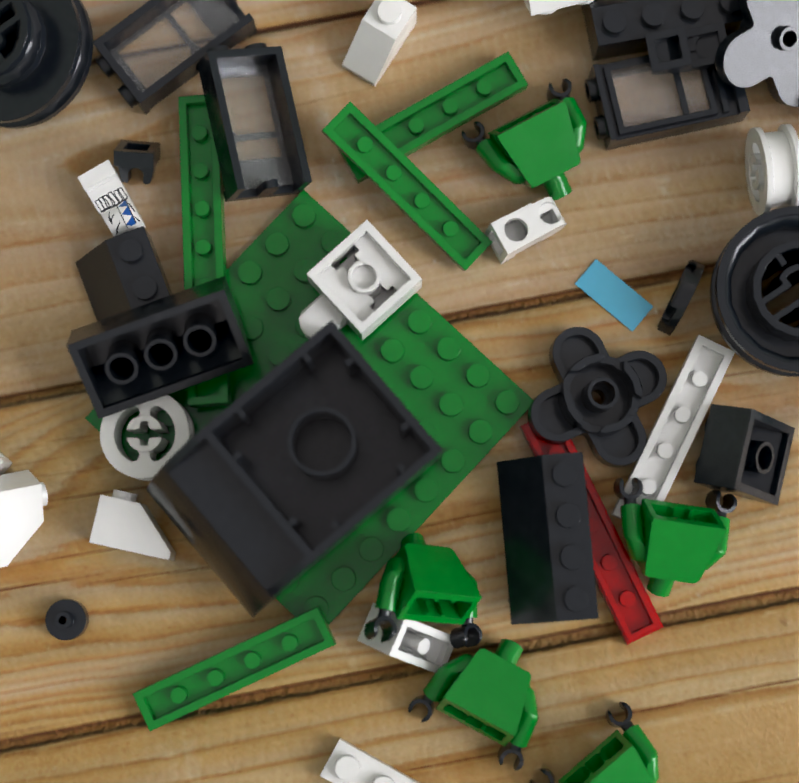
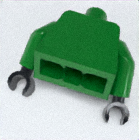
(536, 144)
(673, 538)
(428, 587)
(487, 696)
(618, 758)

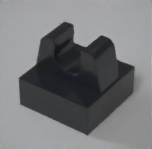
(136, 155)

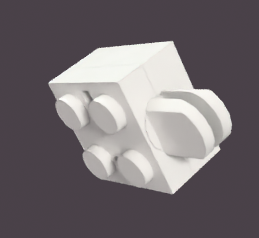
(360, 289)

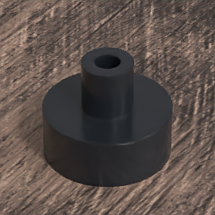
(76, 619)

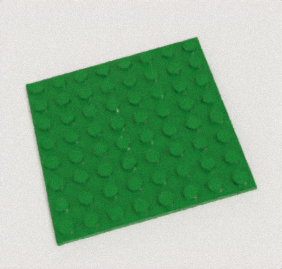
(415, 351)

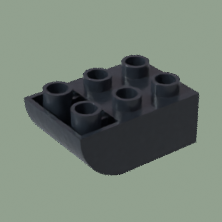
(292, 468)

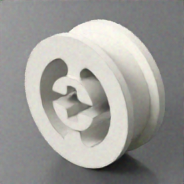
(772, 168)
(146, 465)

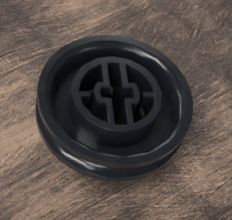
(42, 58)
(736, 294)

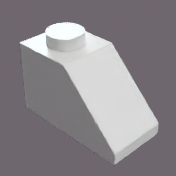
(379, 38)
(20, 511)
(129, 527)
(412, 643)

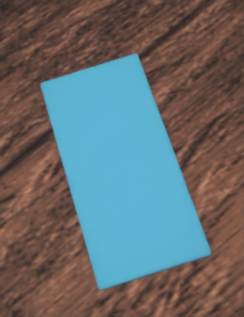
(614, 295)

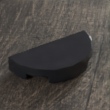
(681, 297)

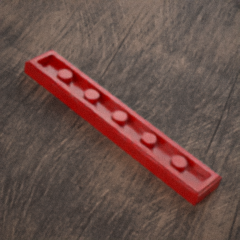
(612, 565)

